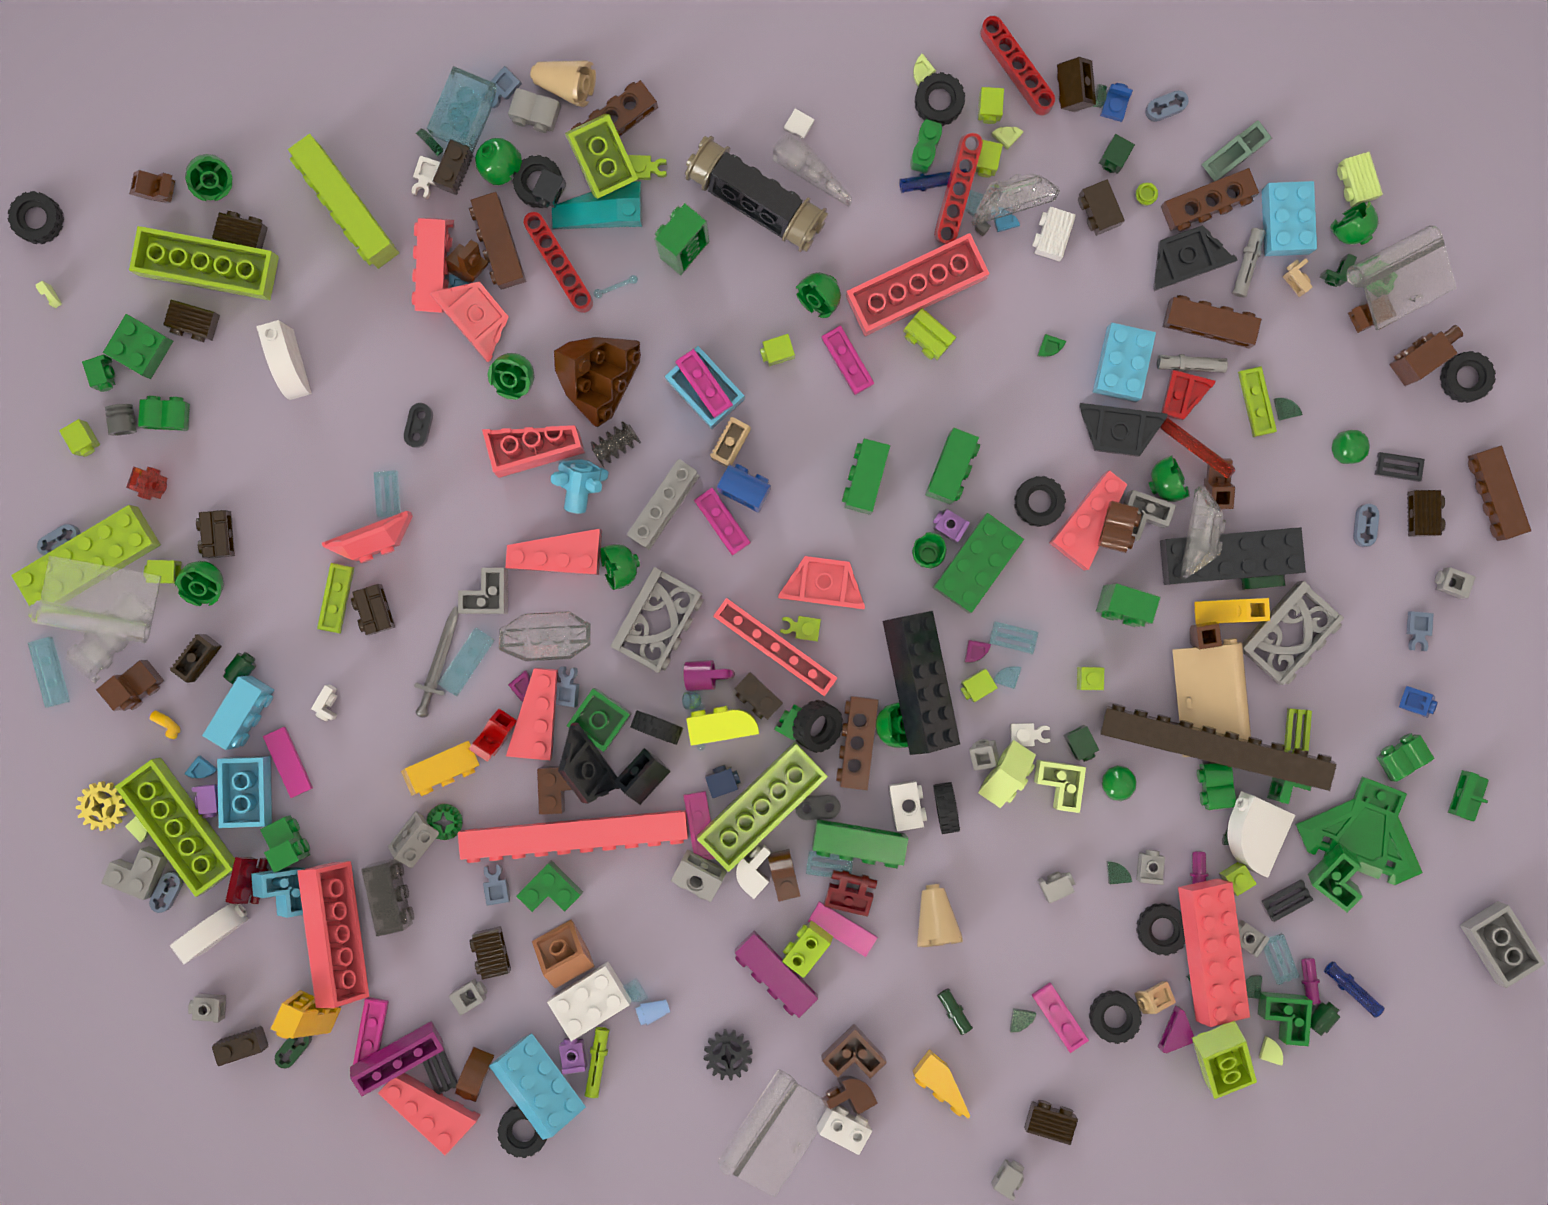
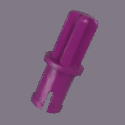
(1198, 867)
(1310, 980)

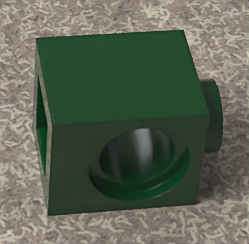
(1116, 154)
(1081, 743)

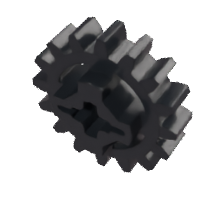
(719, 1056)

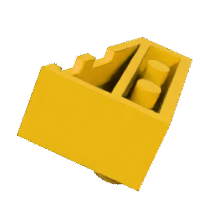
(440, 769)
(301, 1018)

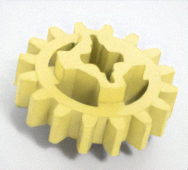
(105, 814)

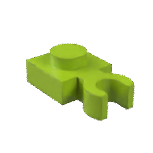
(644, 167)
(805, 628)

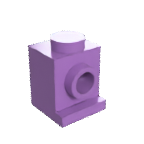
(952, 533)
(206, 800)
(575, 1065)

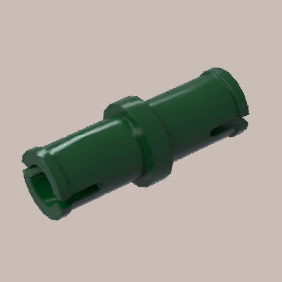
(955, 1011)

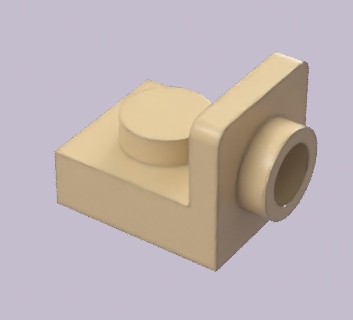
(1298, 281)
(1155, 998)

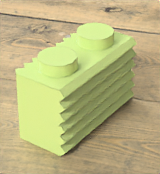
(1359, 179)

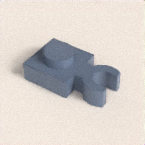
(506, 85)
(1419, 625)
(567, 691)
(496, 889)

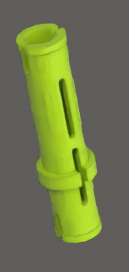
(597, 1062)

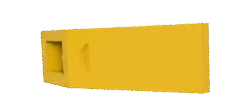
(1232, 611)
(937, 1076)

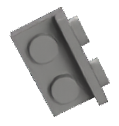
(412, 840)

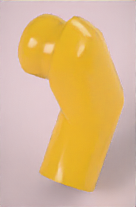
(165, 721)

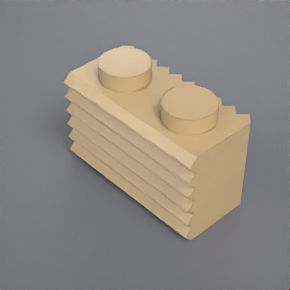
(730, 442)

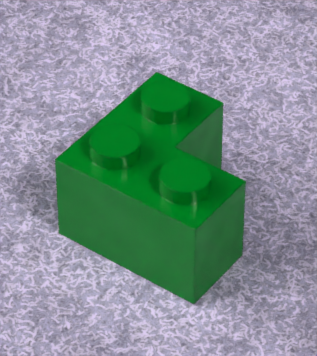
(284, 843)
(1333, 877)
(553, 883)
(1292, 1012)

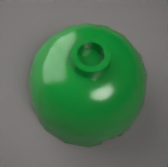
(497, 160)
(208, 177)
(1357, 224)
(819, 293)
(511, 375)
(1168, 480)
(619, 564)
(200, 583)
(891, 727)

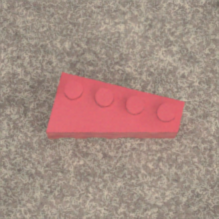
(430, 257)
(530, 447)
(1081, 532)
(564, 553)
(430, 1113)

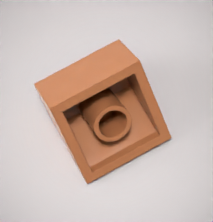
(562, 954)

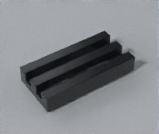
(1380, 464)
(1304, 892)
(446, 1087)

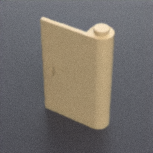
(1215, 686)

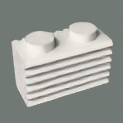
(1054, 233)

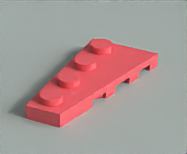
(536, 719)

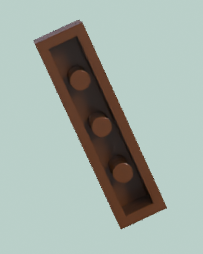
(498, 241)
(1212, 322)
(1499, 493)

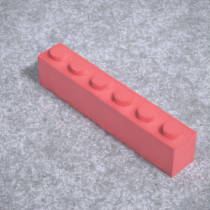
(775, 647)

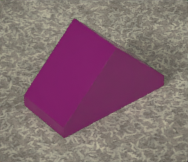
(1177, 1032)

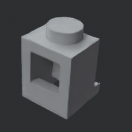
(1461, 582)
(982, 751)
(1144, 875)
(1057, 886)
(1256, 942)
(465, 1003)
(215, 1007)
(1008, 1178)

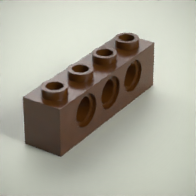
(627, 118)
(1241, 183)
(860, 778)

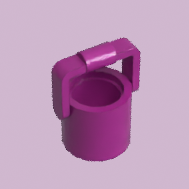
(703, 675)

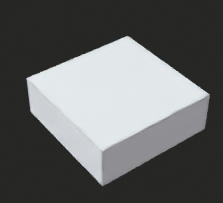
(799, 123)

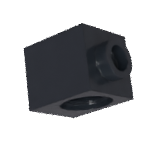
(548, 189)

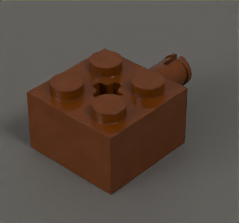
(1425, 355)

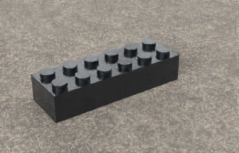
(1241, 556)
(921, 683)

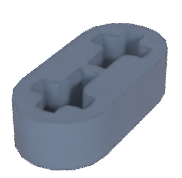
(1168, 110)
(1360, 525)
(55, 536)
(161, 889)

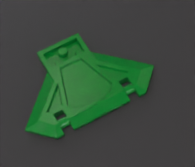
(1368, 829)

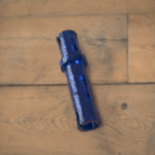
(925, 182)
(1347, 983)

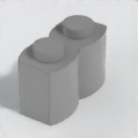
(534, 110)

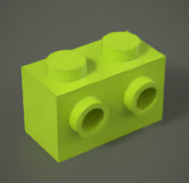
(807, 948)

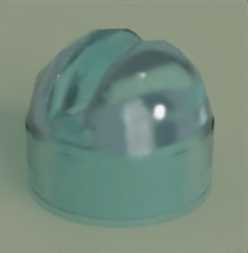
(691, 700)

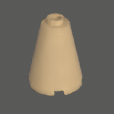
(566, 79)
(937, 919)

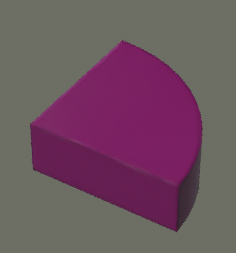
(976, 650)
(520, 685)

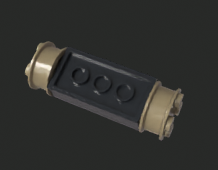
(755, 194)

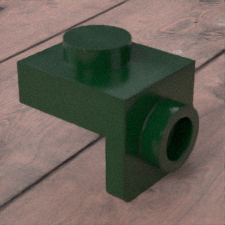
(1340, 276)

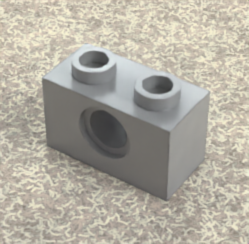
(695, 865)

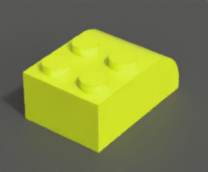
(720, 725)

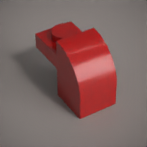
(493, 735)

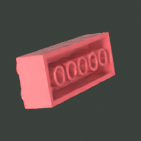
(917, 284)
(333, 934)
(1214, 952)

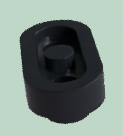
(417, 425)
(818, 809)

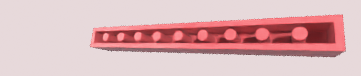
(573, 834)

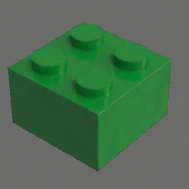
(138, 346)
(600, 718)

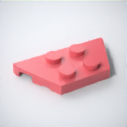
(474, 314)
(823, 583)

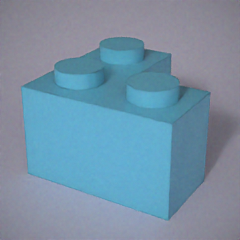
(284, 886)

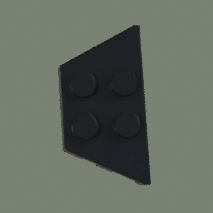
(1189, 256)
(1120, 429)
(585, 767)

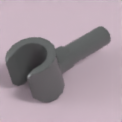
(982, 228)

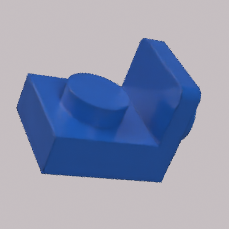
(1116, 102)
(1418, 702)

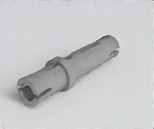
(1249, 261)
(1187, 363)

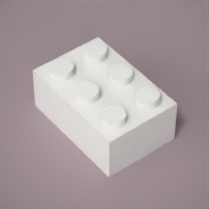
(589, 1001)

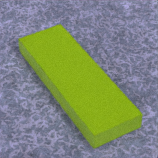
(1257, 401)
(335, 598)

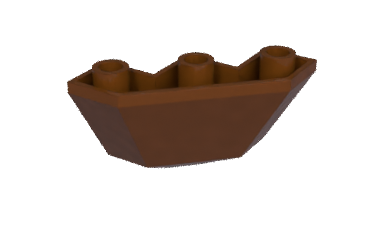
(596, 374)

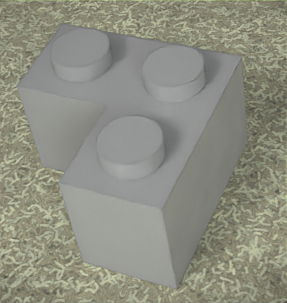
(1151, 509)
(491, 598)
(137, 878)

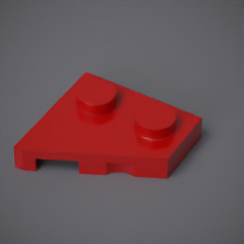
(1184, 393)

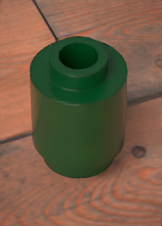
(240, 665)
(1324, 1018)

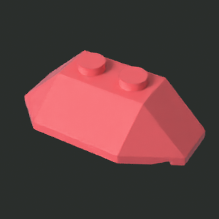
(371, 539)

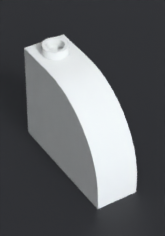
(284, 359)
(1257, 832)
(209, 932)

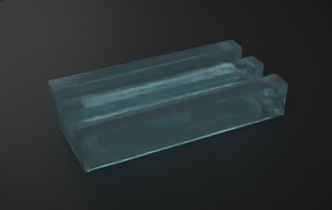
(378, 498)
(994, 633)
(811, 854)
(1287, 976)

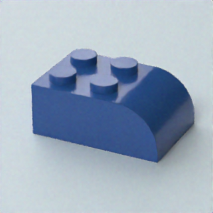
(744, 487)

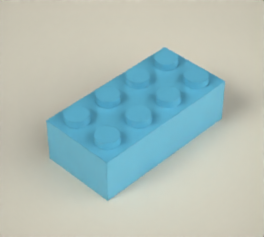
(537, 1086)

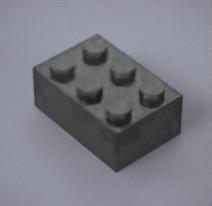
(387, 896)

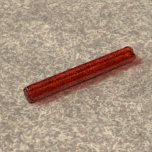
(1198, 448)

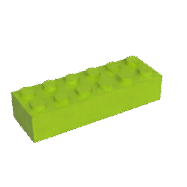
(342, 200)
(204, 263)
(109, 543)
(761, 806)
(177, 826)

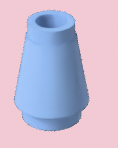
(652, 1011)

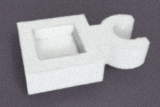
(424, 172)
(1025, 733)

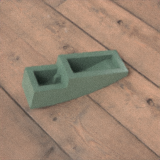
(1237, 151)

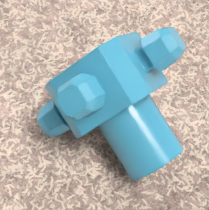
(578, 479)

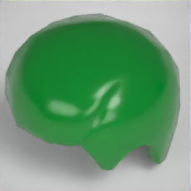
(1350, 447)
(929, 550)
(1119, 783)

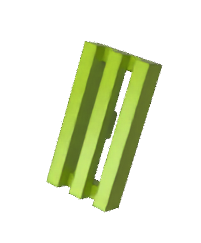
(1306, 729)

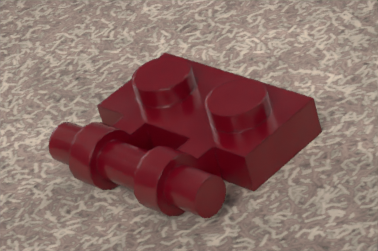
(241, 880)
(849, 899)

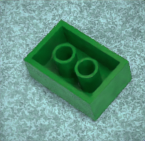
(953, 466)
(865, 476)
(1127, 604)

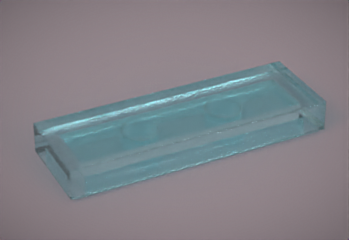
(466, 661)
(48, 672)

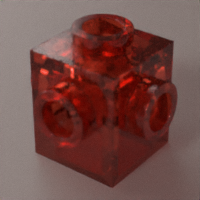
(147, 482)

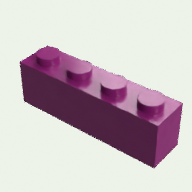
(776, 975)
(396, 1058)

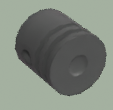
(120, 419)

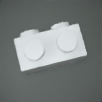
(844, 1128)

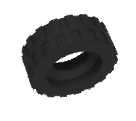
(945, 82)
(530, 165)
(17, 214)
(1480, 364)
(1057, 501)
(805, 720)
(656, 727)
(946, 808)
(1144, 929)
(1132, 1022)
(510, 1143)

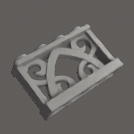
(663, 504)
(1292, 601)
(629, 634)

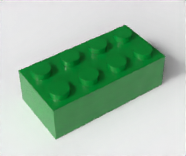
(682, 238)
(978, 563)
(859, 842)

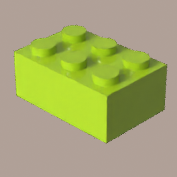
(601, 155)
(1224, 1059)

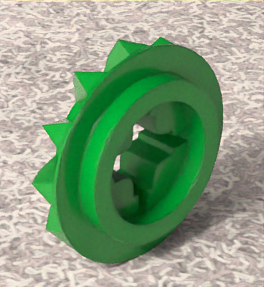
(451, 813)

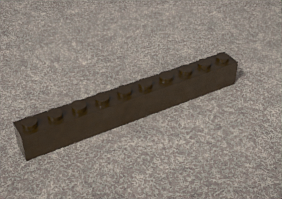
(1219, 748)

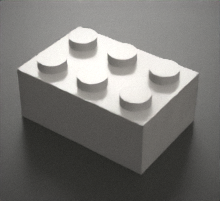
(1502, 944)

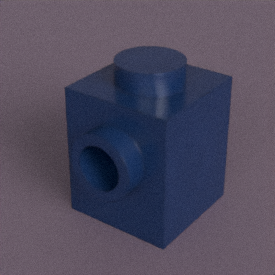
(722, 781)

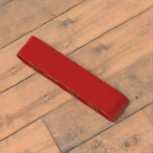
(1016, 54)
(966, 180)
(553, 252)

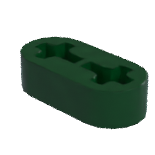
(1263, 582)
(296, 1051)

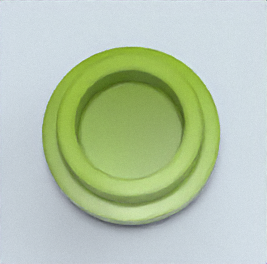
(1146, 193)

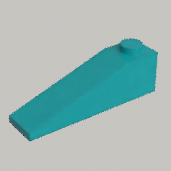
(612, 210)

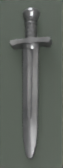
(437, 665)

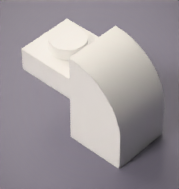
(748, 875)

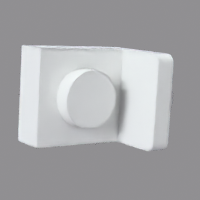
(325, 698)

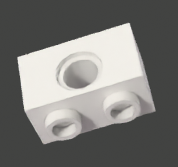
(907, 819)

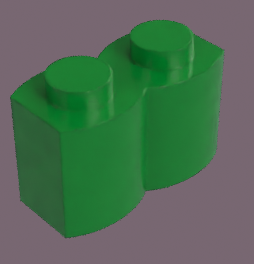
(925, 149)
(164, 414)
(1405, 757)
(1217, 786)

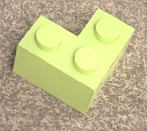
(1009, 775)
(1068, 783)

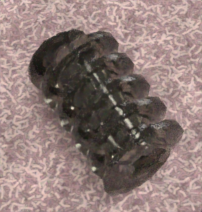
(614, 443)

